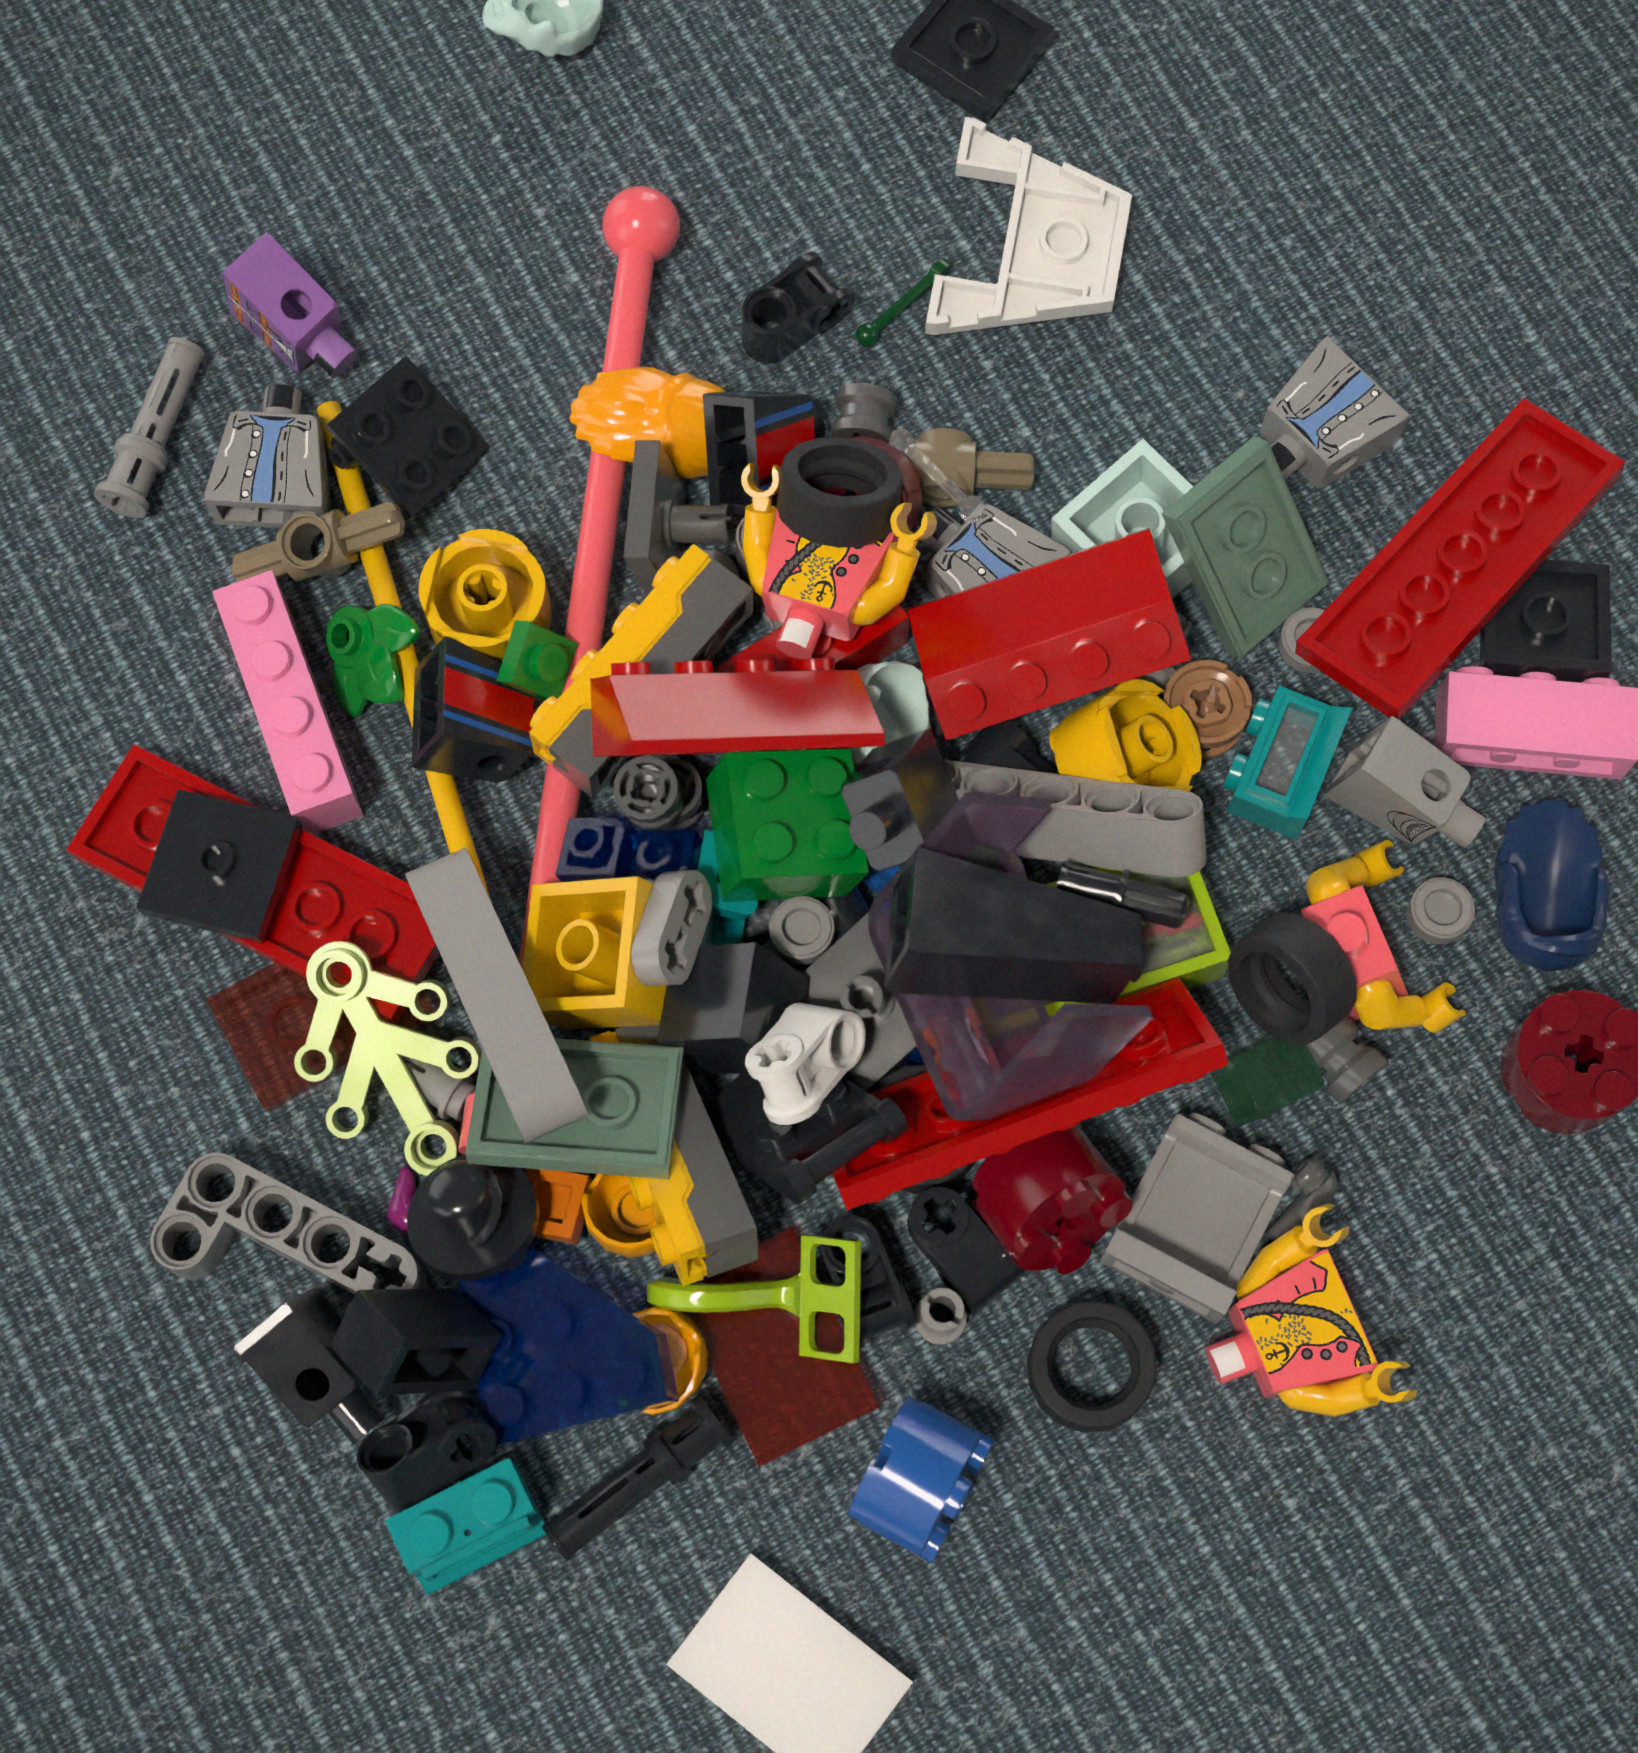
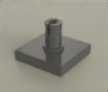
(661, 519)
(854, 981)

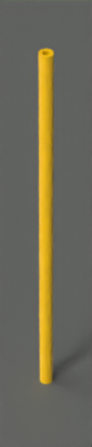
(384, 592)

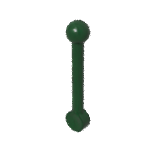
(868, 333)

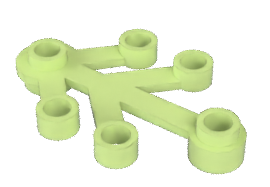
(380, 1047)

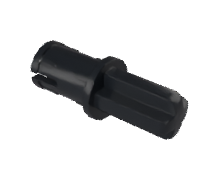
(1154, 903)

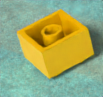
(582, 954)

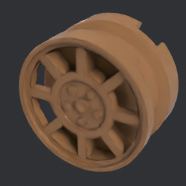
(1214, 701)

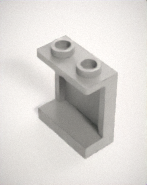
(1198, 1216)

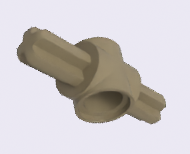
(967, 468)
(343, 541)

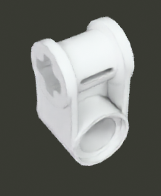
(804, 1059)

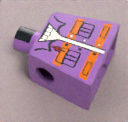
(286, 308)

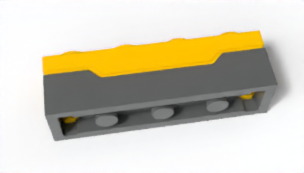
(682, 619)
(700, 1208)

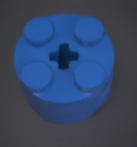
(919, 1478)

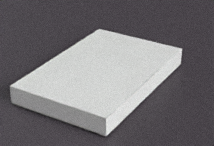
(787, 1667)

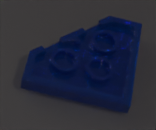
(564, 1353)

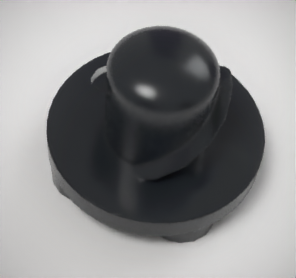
(473, 1219)

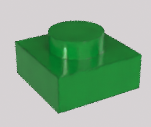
(536, 660)

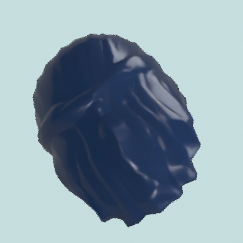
(1551, 887)

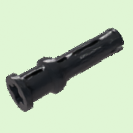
(664, 1459)

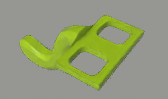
(800, 1295)

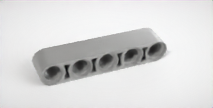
(1100, 820)
(496, 996)

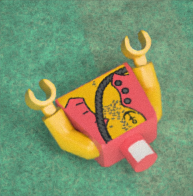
(819, 585)
(1346, 914)
(1303, 1330)

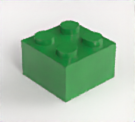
(783, 825)

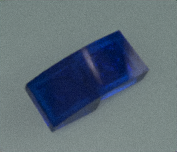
(617, 850)

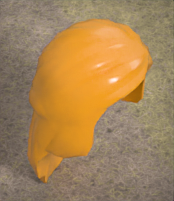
(645, 406)

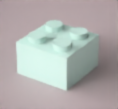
(1124, 502)

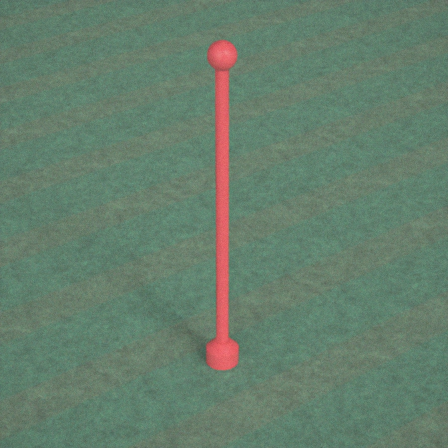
(640, 230)

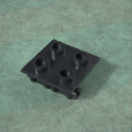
(405, 437)

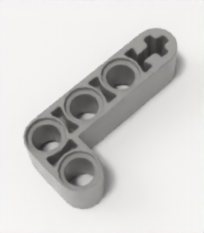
(244, 1215)

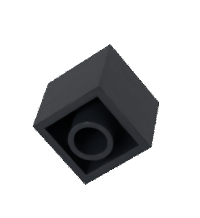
(728, 1005)

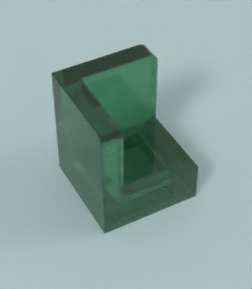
(1266, 1079)

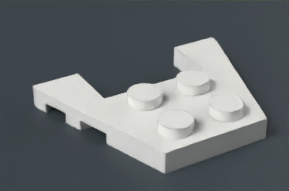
(1058, 244)

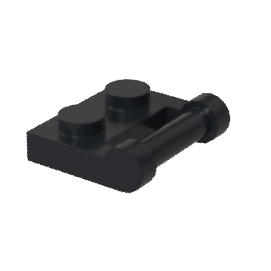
(809, 1151)

